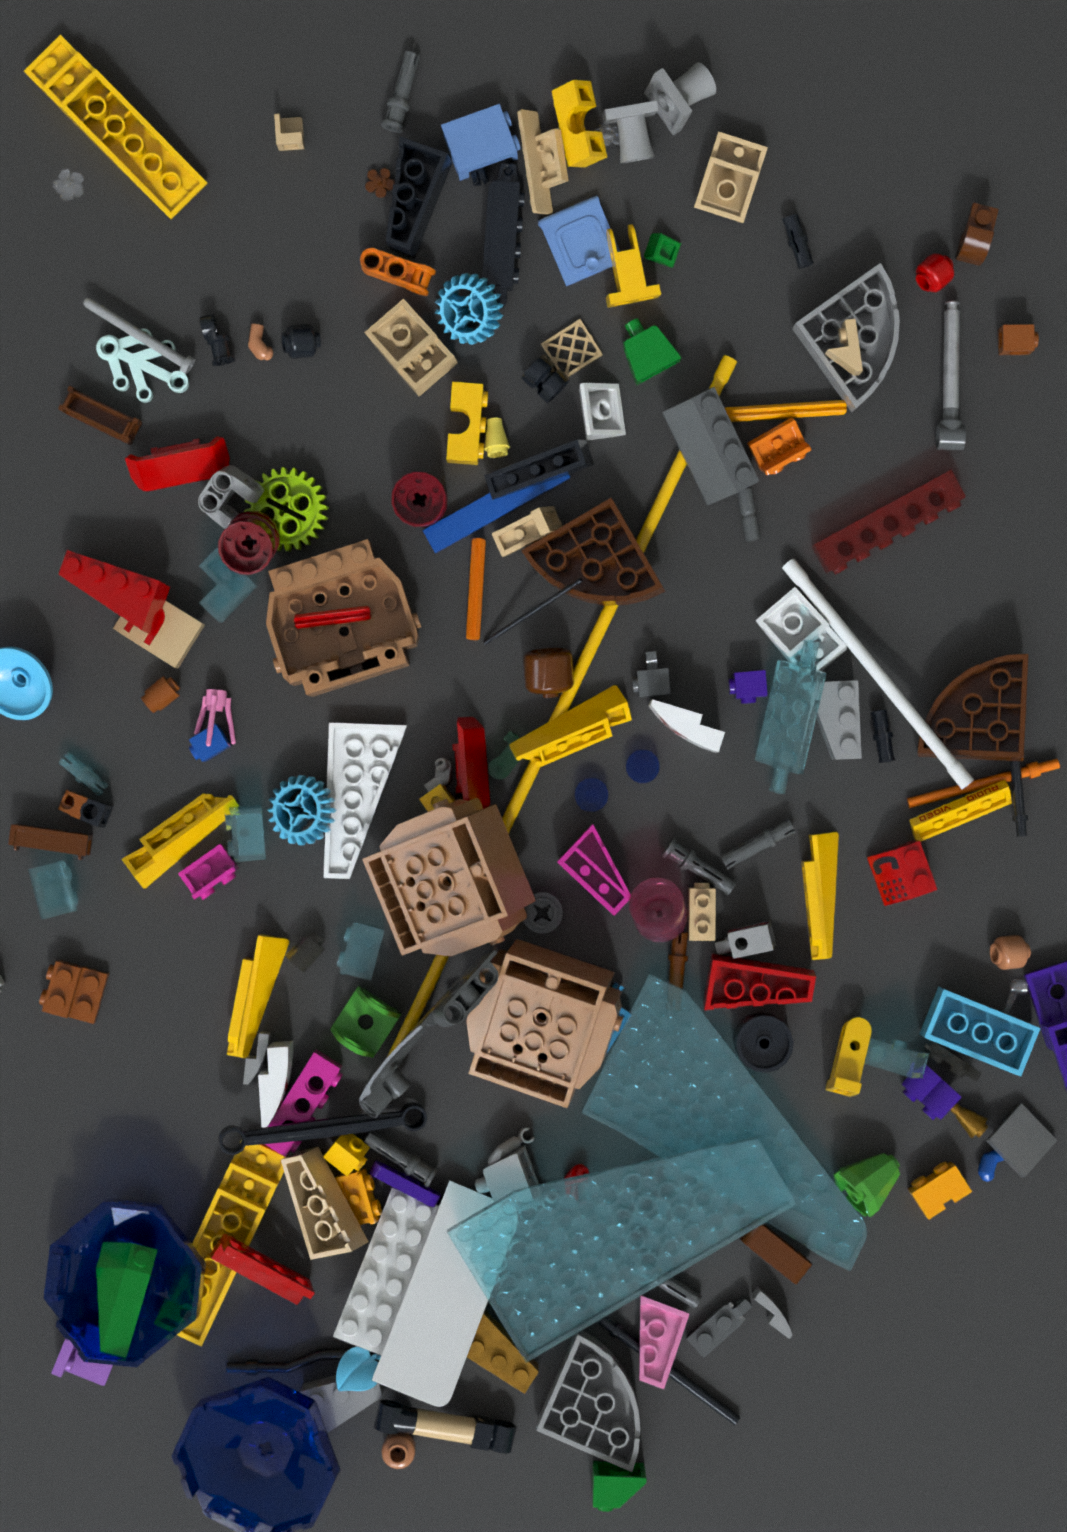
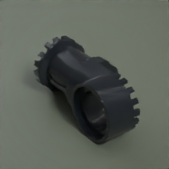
(218, 343)

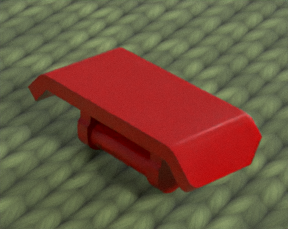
(178, 464)
(471, 761)

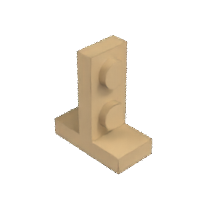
(527, 530)

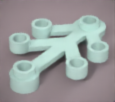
(137, 363)

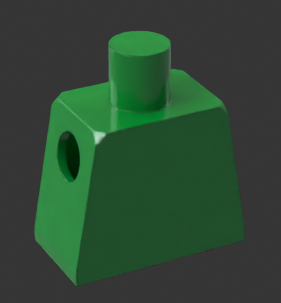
(648, 351)

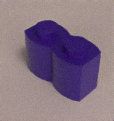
(932, 1093)

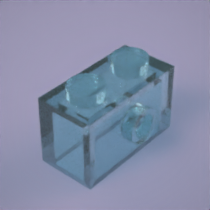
(246, 833)
(896, 1057)

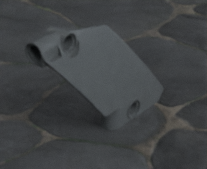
(460, 1000)

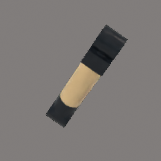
(476, 1431)

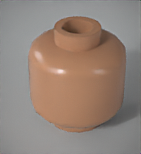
(1010, 952)
(398, 1458)

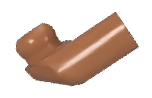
(256, 344)

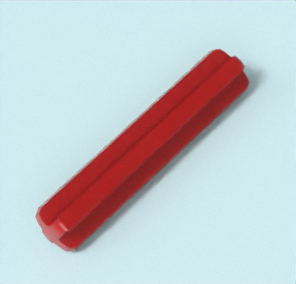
(332, 617)

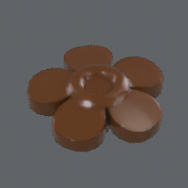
(379, 182)

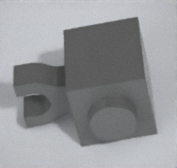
(653, 680)

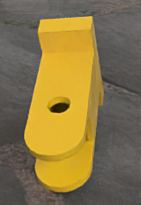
(628, 273)
(849, 1063)

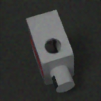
(758, 936)

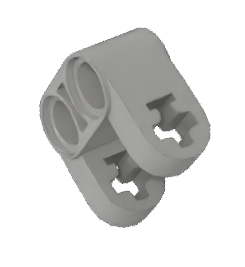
(239, 483)

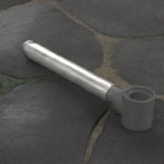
(950, 430)

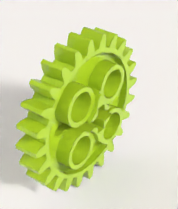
(296, 489)

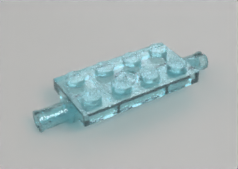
(791, 716)

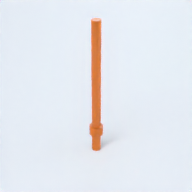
(1031, 770)

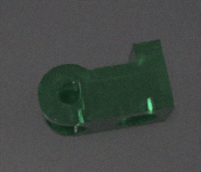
(503, 765)

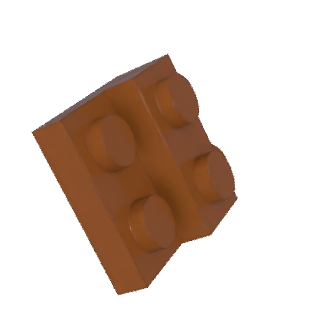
(73, 991)

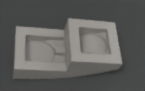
(254, 1063)
(775, 1317)

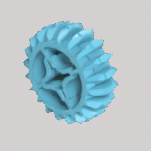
(456, 313)
(310, 791)

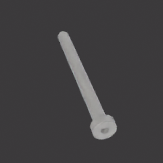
(185, 363)

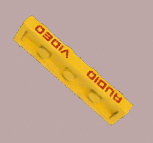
(961, 811)

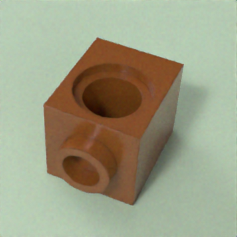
(1017, 339)

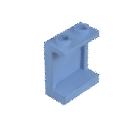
(480, 140)

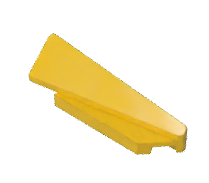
(574, 729)
(177, 837)
(820, 892)
(253, 992)

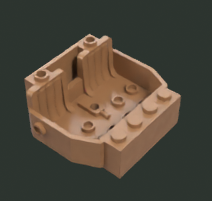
(322, 648)
(485, 874)
(573, 1036)

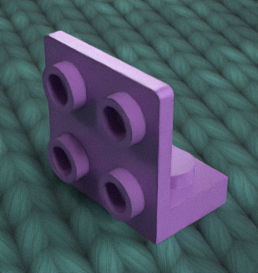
(70, 1361)

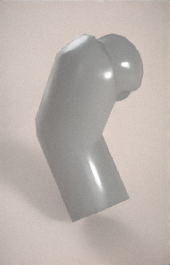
(442, 774)

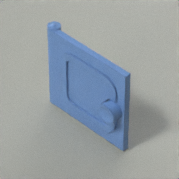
(578, 240)

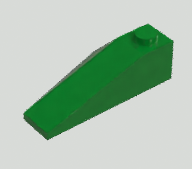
(121, 1286)

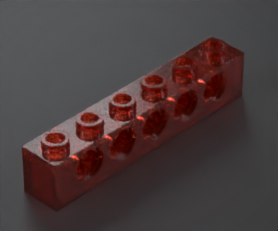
(945, 486)

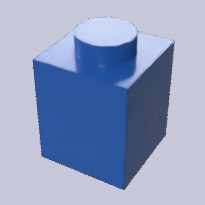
(218, 744)

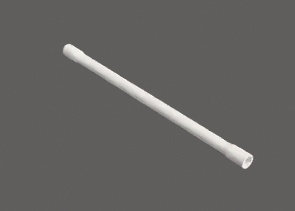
(953, 766)

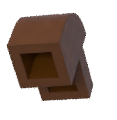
(977, 235)

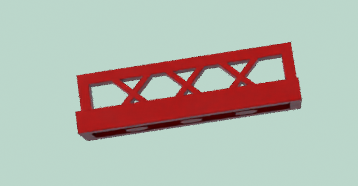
(262, 1269)

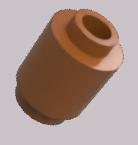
(161, 694)

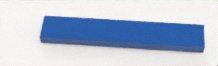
(481, 514)

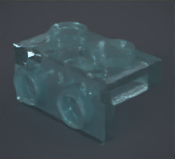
(53, 889)
(361, 950)

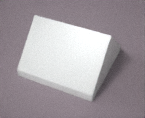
(601, 410)

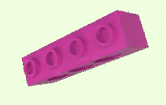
(320, 1066)

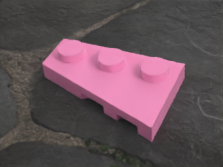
(659, 1340)

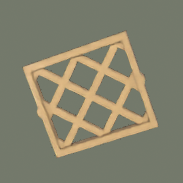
(589, 338)

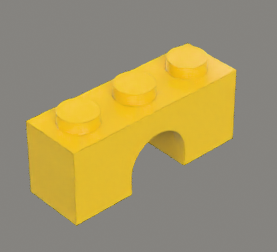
(571, 105)
(466, 447)

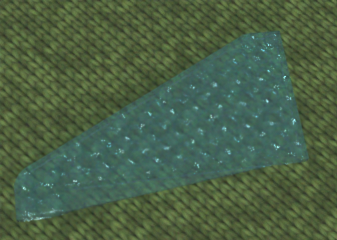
(684, 1090)

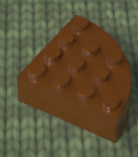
(601, 553)
(983, 712)

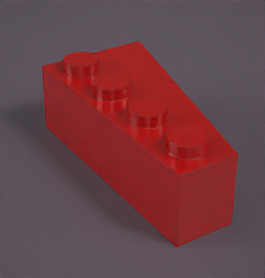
(122, 591)
(756, 983)

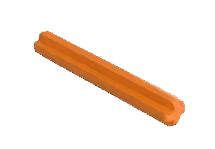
(475, 589)

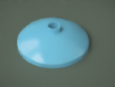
(19, 696)

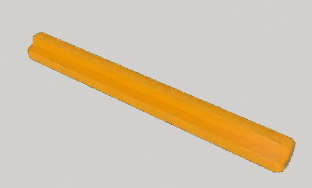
(788, 410)

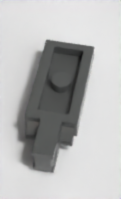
(718, 1326)

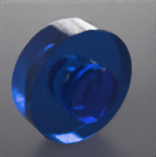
(642, 766)
(591, 794)

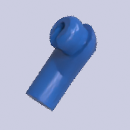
(988, 1164)

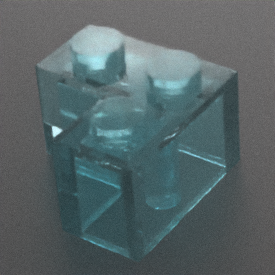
(230, 587)

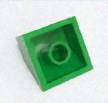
(614, 1485)

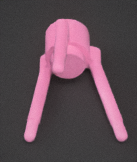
(214, 702)

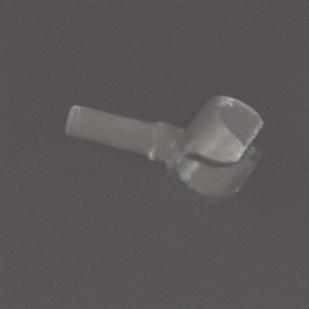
(1016, 987)

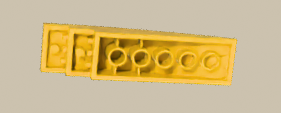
(115, 127)
(237, 1212)

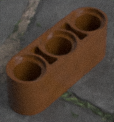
(777, 1252)

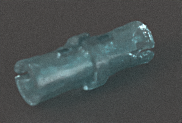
(83, 773)

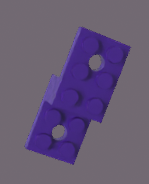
(1050, 1011)

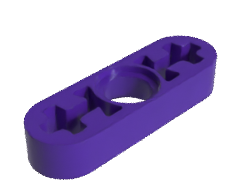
(404, 1183)

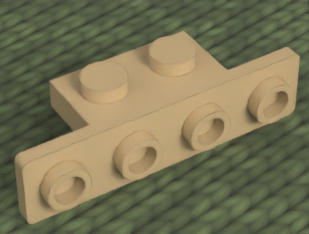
(543, 160)

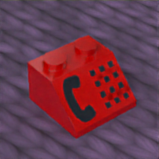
(902, 873)

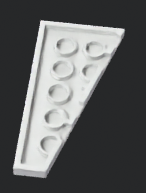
(356, 775)

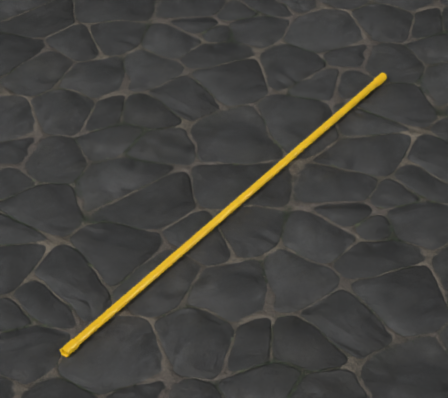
(720, 378)

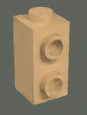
(701, 912)

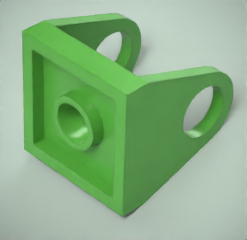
(358, 1039)

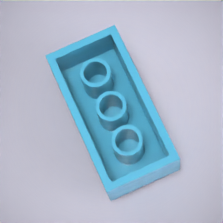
(979, 1031)

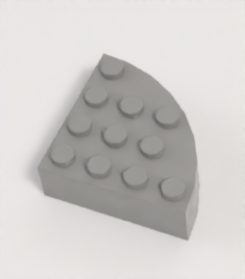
(874, 307)
(593, 1404)

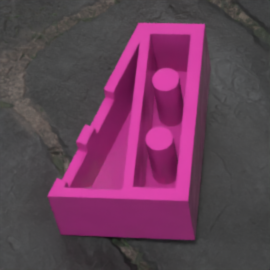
(594, 869)

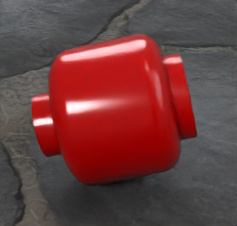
(934, 272)

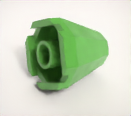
(868, 1182)

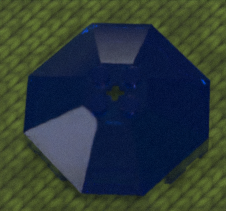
(172, 1291)
(239, 1483)

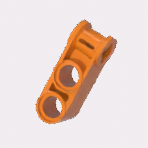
(408, 279)

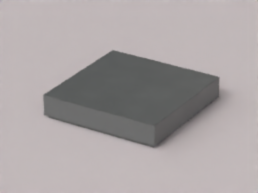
(1021, 1140)

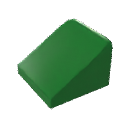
(662, 249)

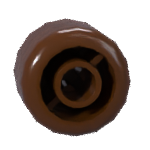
(548, 671)

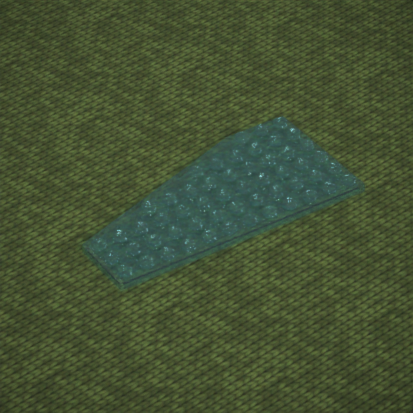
(597, 1240)

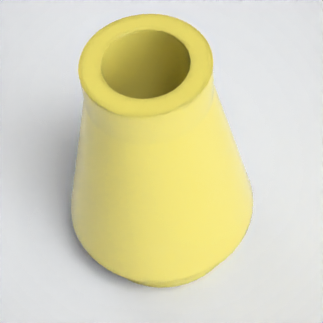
(496, 441)

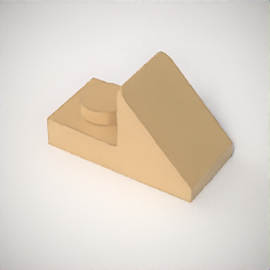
(848, 356)

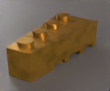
(497, 1353)

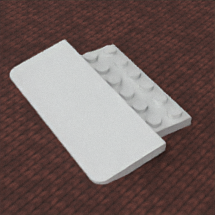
(417, 1296)

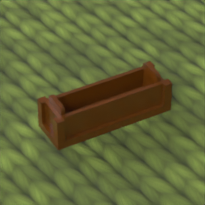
(100, 416)
(50, 840)

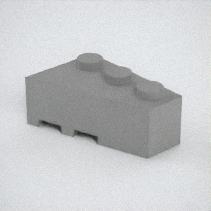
(840, 719)
(339, 1405)

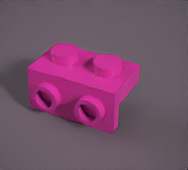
(209, 871)

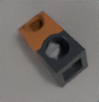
(85, 808)

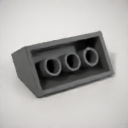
(710, 446)

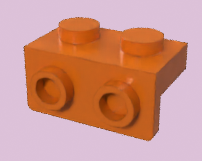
(779, 447)

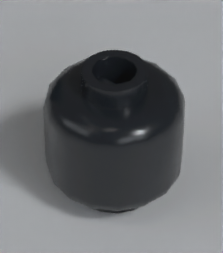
(300, 341)

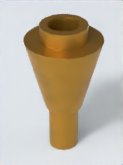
(972, 1122)

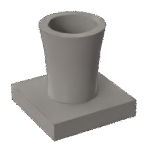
(677, 96)
(632, 130)

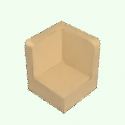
(289, 133)

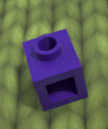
(748, 686)

